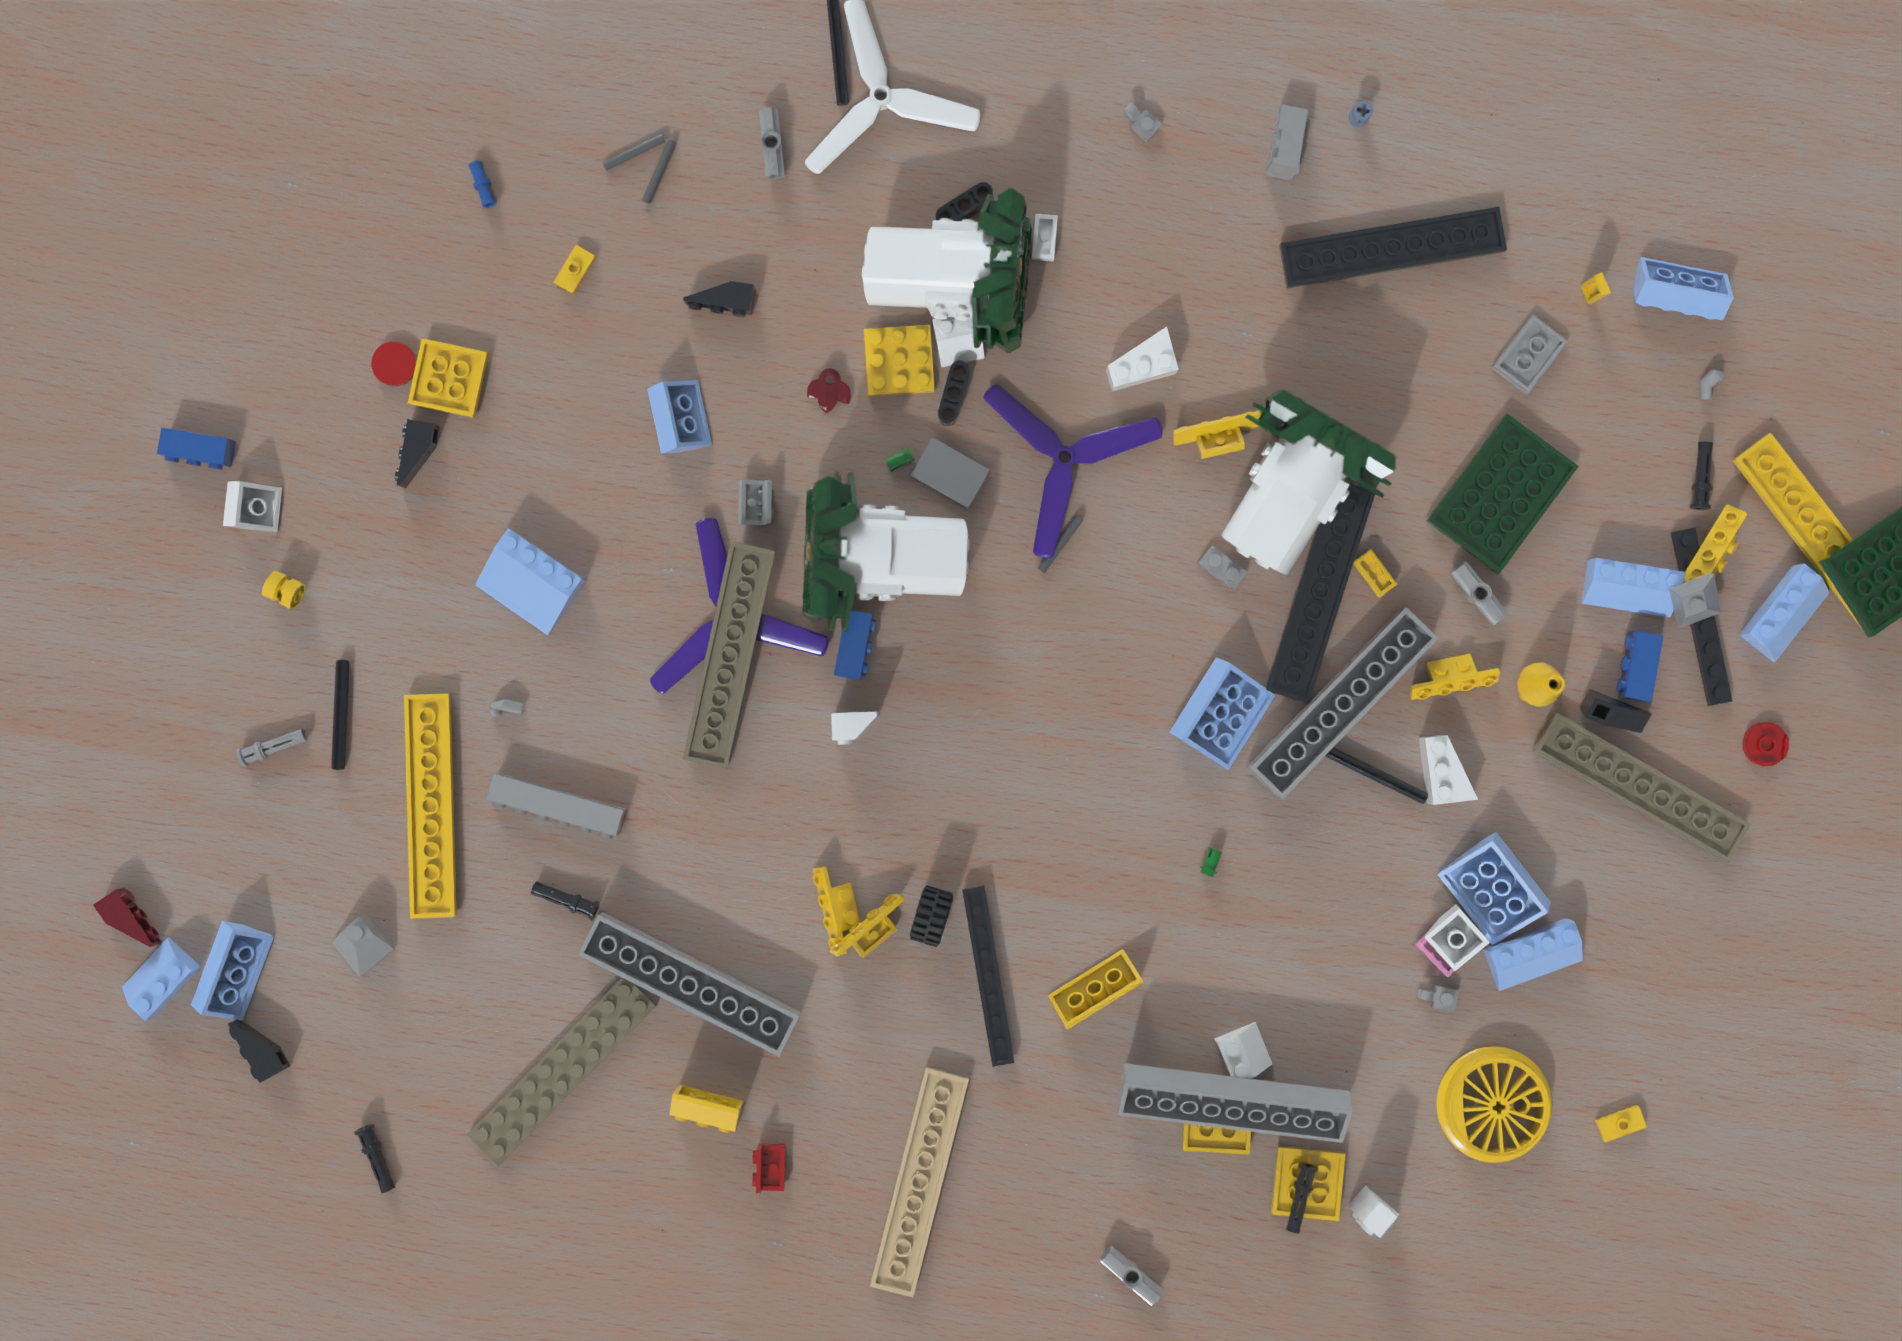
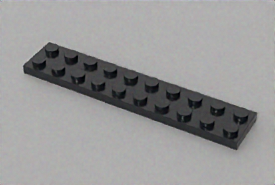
(1393, 247)
(1319, 598)

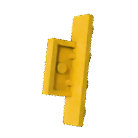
(1216, 436)
(1717, 545)
(1453, 675)
(837, 905)
(871, 932)

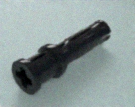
(1702, 482)
(573, 903)
(371, 1148)
(1306, 1187)

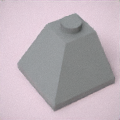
(1695, 600)
(362, 944)

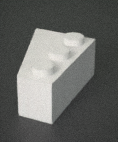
(1144, 363)
(1443, 772)
(1372, 1212)

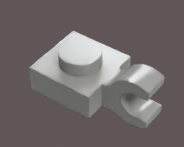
(1144, 124)
(1441, 997)

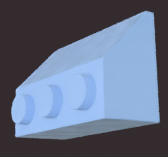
(679, 416)
(159, 979)

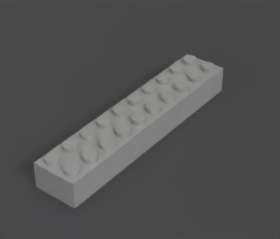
(1342, 702)
(689, 983)
(1234, 1103)

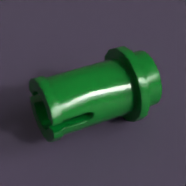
(899, 459)
(1211, 862)

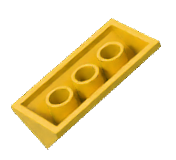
(1095, 989)

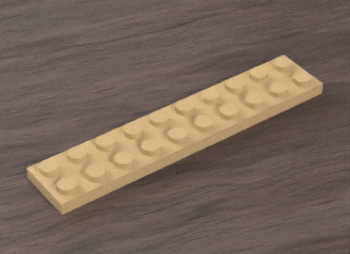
(919, 1182)

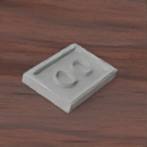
(1529, 354)
(950, 473)

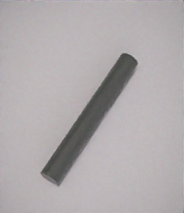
(635, 151)
(659, 170)
(1077, 520)

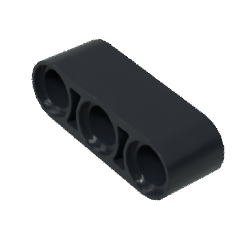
(970, 197)
(958, 383)

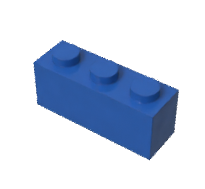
(195, 448)
(855, 646)
(1639, 666)

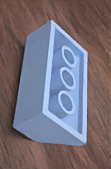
(1682, 289)
(1630, 587)
(1785, 611)
(1534, 953)
(231, 971)

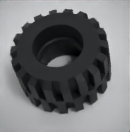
(931, 916)

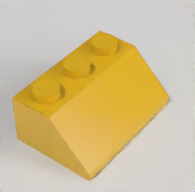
(706, 1108)

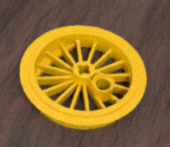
(1451, 1109)

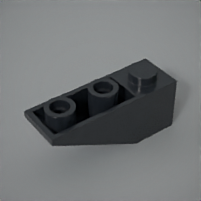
(728, 297)
(418, 445)
(1613, 712)
(261, 1053)

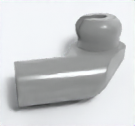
(1707, 382)
(506, 705)

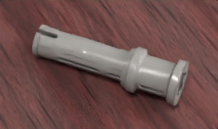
(260, 751)

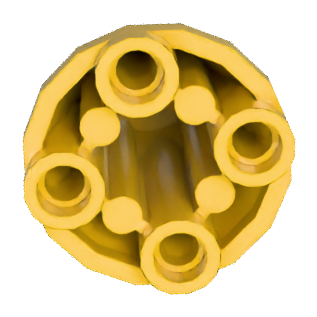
(1540, 684)

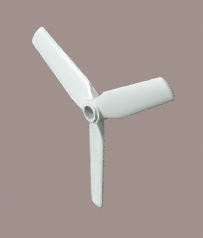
(903, 102)

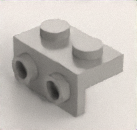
(755, 502)

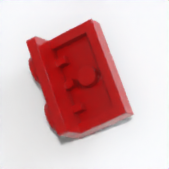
(769, 1167)

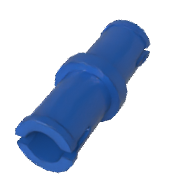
(482, 184)

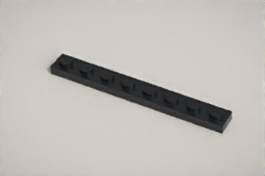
(1704, 631)
(988, 976)

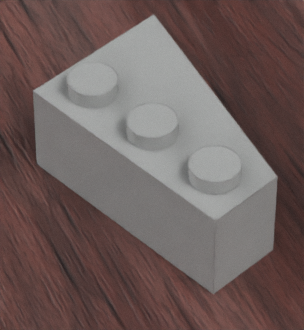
(1287, 142)

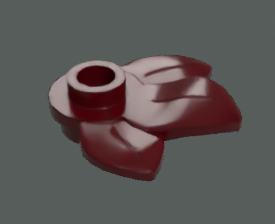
(829, 393)

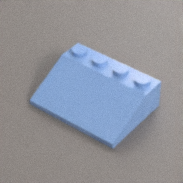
(529, 581)
(1222, 713)
(1495, 889)

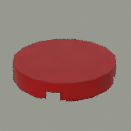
(393, 364)
(1765, 744)

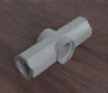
(771, 131)
(1488, 604)
(1141, 1284)

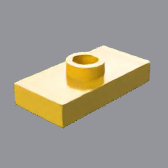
(574, 269)
(1595, 288)
(1374, 573)
(1621, 1123)

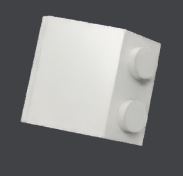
(955, 341)
(252, 506)
(850, 725)
(1456, 937)
(1243, 1052)

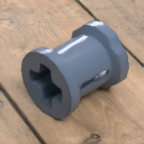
(1354, 116)

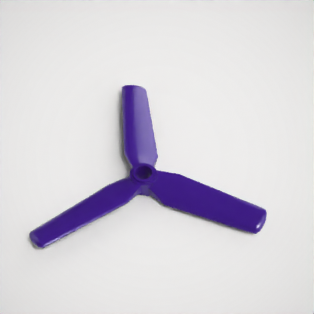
(1085, 451)
(769, 630)

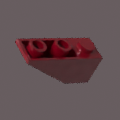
(123, 914)

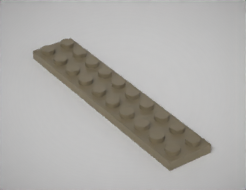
(729, 654)
(1641, 787)
(561, 1070)

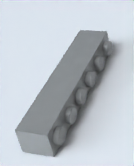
(556, 804)

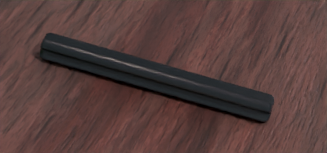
(837, 52)
(340, 714)
(1377, 775)

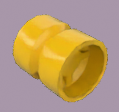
(281, 588)

